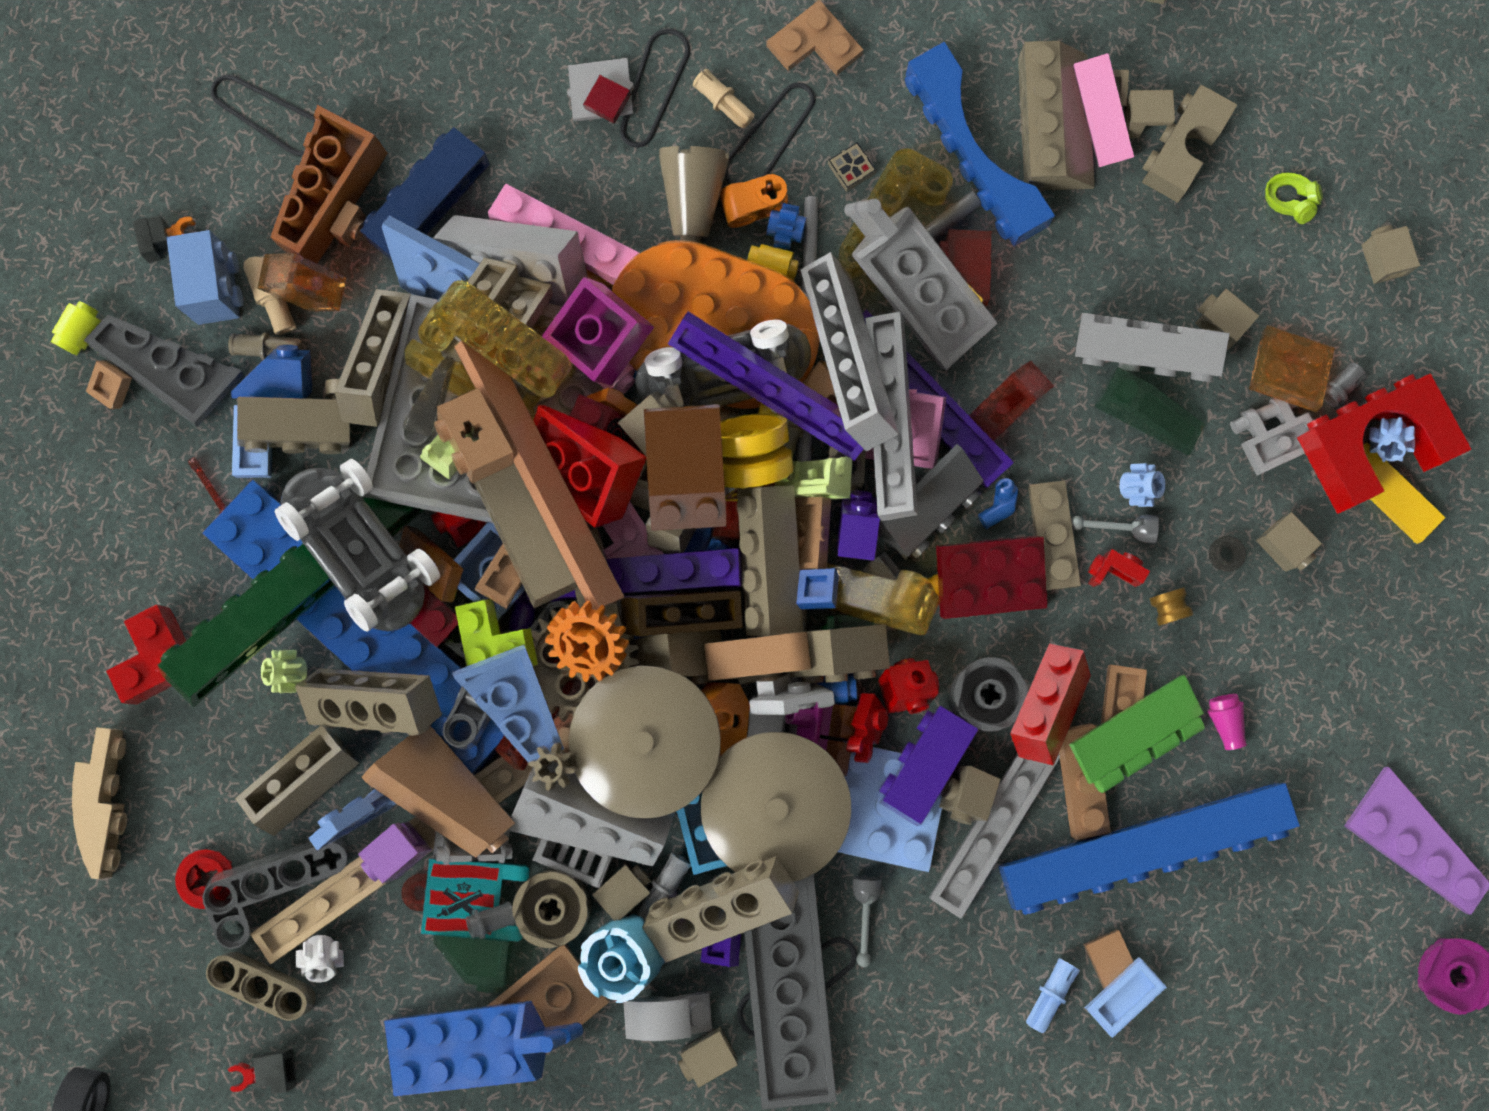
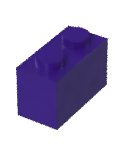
(858, 526)

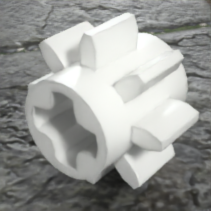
(319, 958)

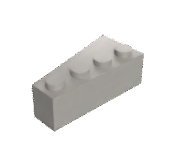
(579, 821)

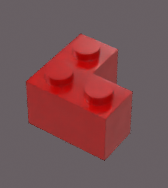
(153, 635)

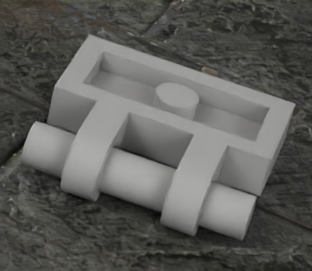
(1274, 446)

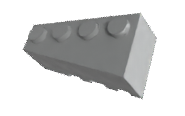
(538, 251)
(1151, 345)

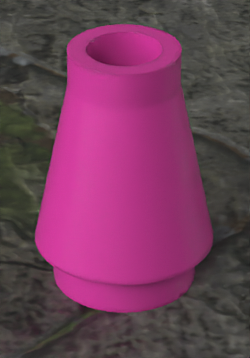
(1228, 719)

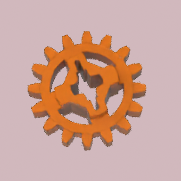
(586, 641)

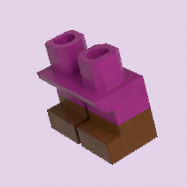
(829, 722)

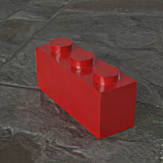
(1051, 704)

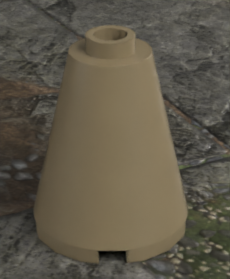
(692, 188)

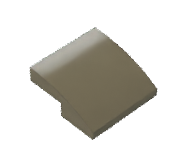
(515, 294)

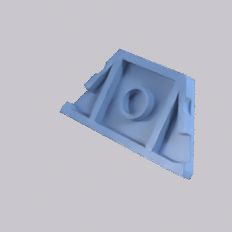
(423, 263)

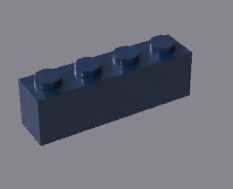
(430, 188)

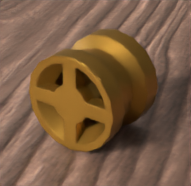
(1171, 606)

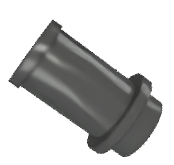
(1344, 384)
(490, 920)

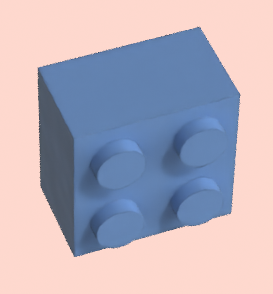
(204, 277)

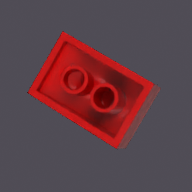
(593, 463)

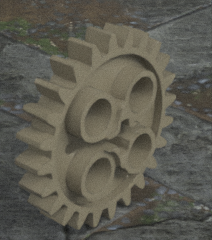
(553, 679)

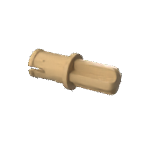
(723, 98)

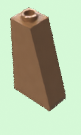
(441, 792)

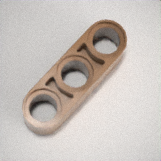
(757, 656)

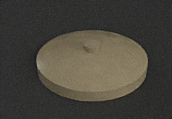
(645, 742)
(777, 800)

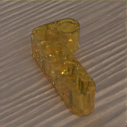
(900, 187)
(495, 335)
(899, 604)

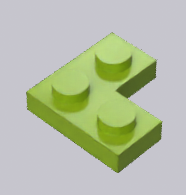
(482, 635)

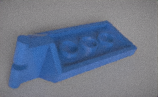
(471, 1047)

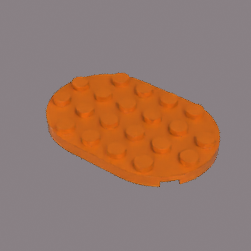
(714, 287)

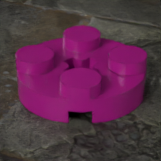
(1436, 981)

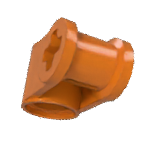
(749, 200)

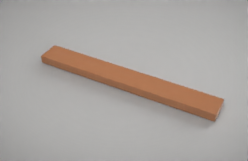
(543, 480)

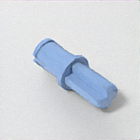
(1052, 995)

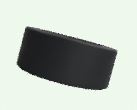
(83, 1091)

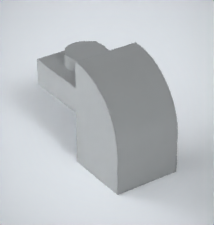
(667, 1017)

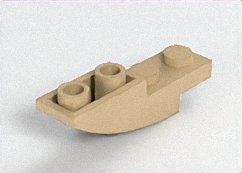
(94, 815)

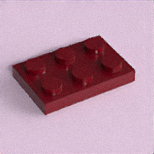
(991, 577)

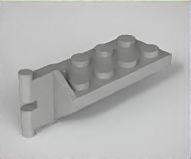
(919, 281)

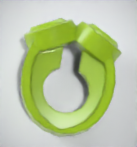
(1301, 211)

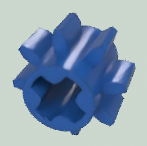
(786, 226)

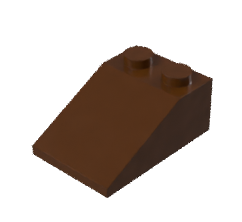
(685, 467)

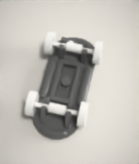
(695, 385)
(354, 547)

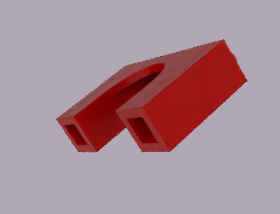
(1337, 444)

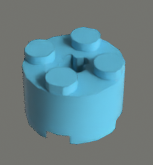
(619, 959)

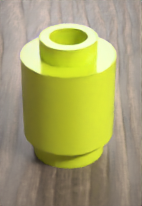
(74, 327)

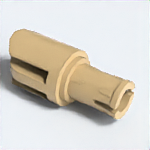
(276, 308)

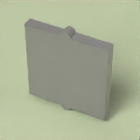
(584, 76)

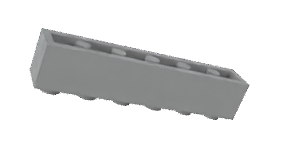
(849, 353)

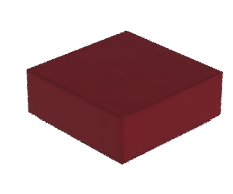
(607, 99)

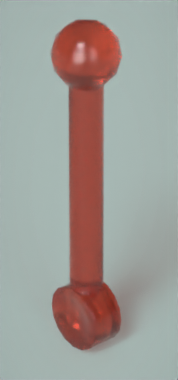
(194, 464)

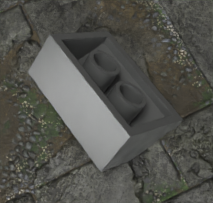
(939, 494)

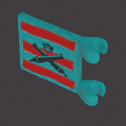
(463, 887)

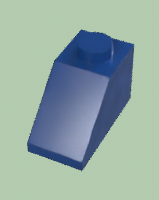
(280, 375)

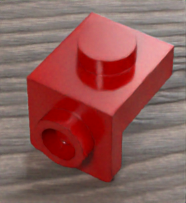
(1123, 566)

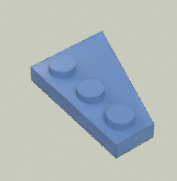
(513, 699)
(353, 816)

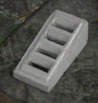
(545, 851)

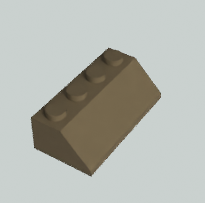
(1053, 118)

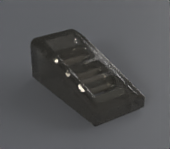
(424, 411)

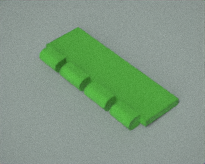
(1139, 734)

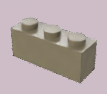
(291, 425)
(296, 780)

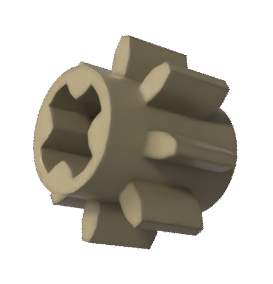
(545, 760)

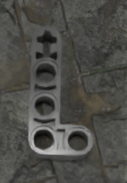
(279, 880)

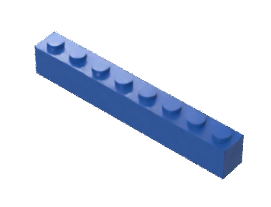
(1149, 846)

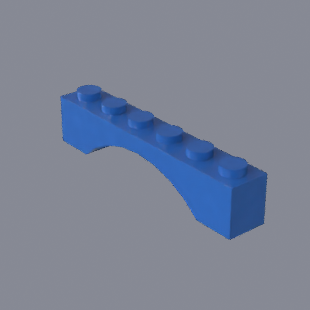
(1014, 203)

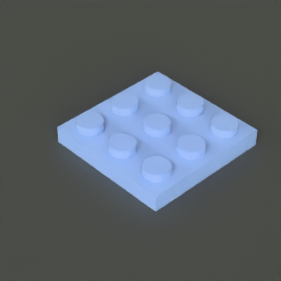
(878, 831)

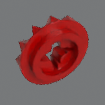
(189, 874)

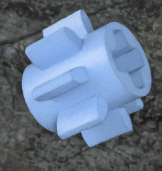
(1392, 439)
(1142, 485)

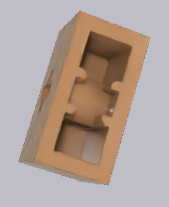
(472, 415)

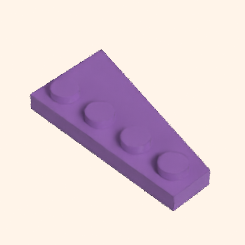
(1410, 837)

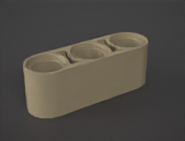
(243, 986)

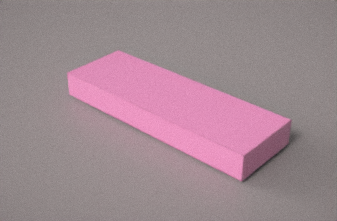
(1103, 110)

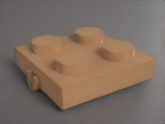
(812, 531)

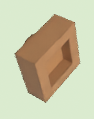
(348, 224)
(108, 384)

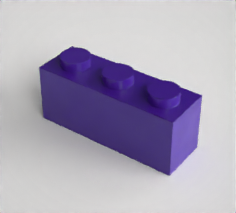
(927, 765)

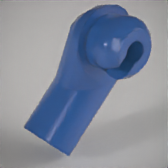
(1004, 503)

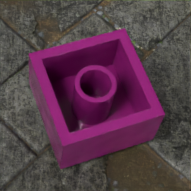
(598, 331)

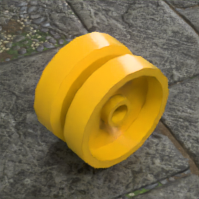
(755, 450)

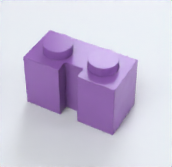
(393, 852)

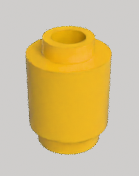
(774, 258)

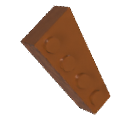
(333, 170)

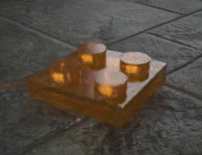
(1292, 368)

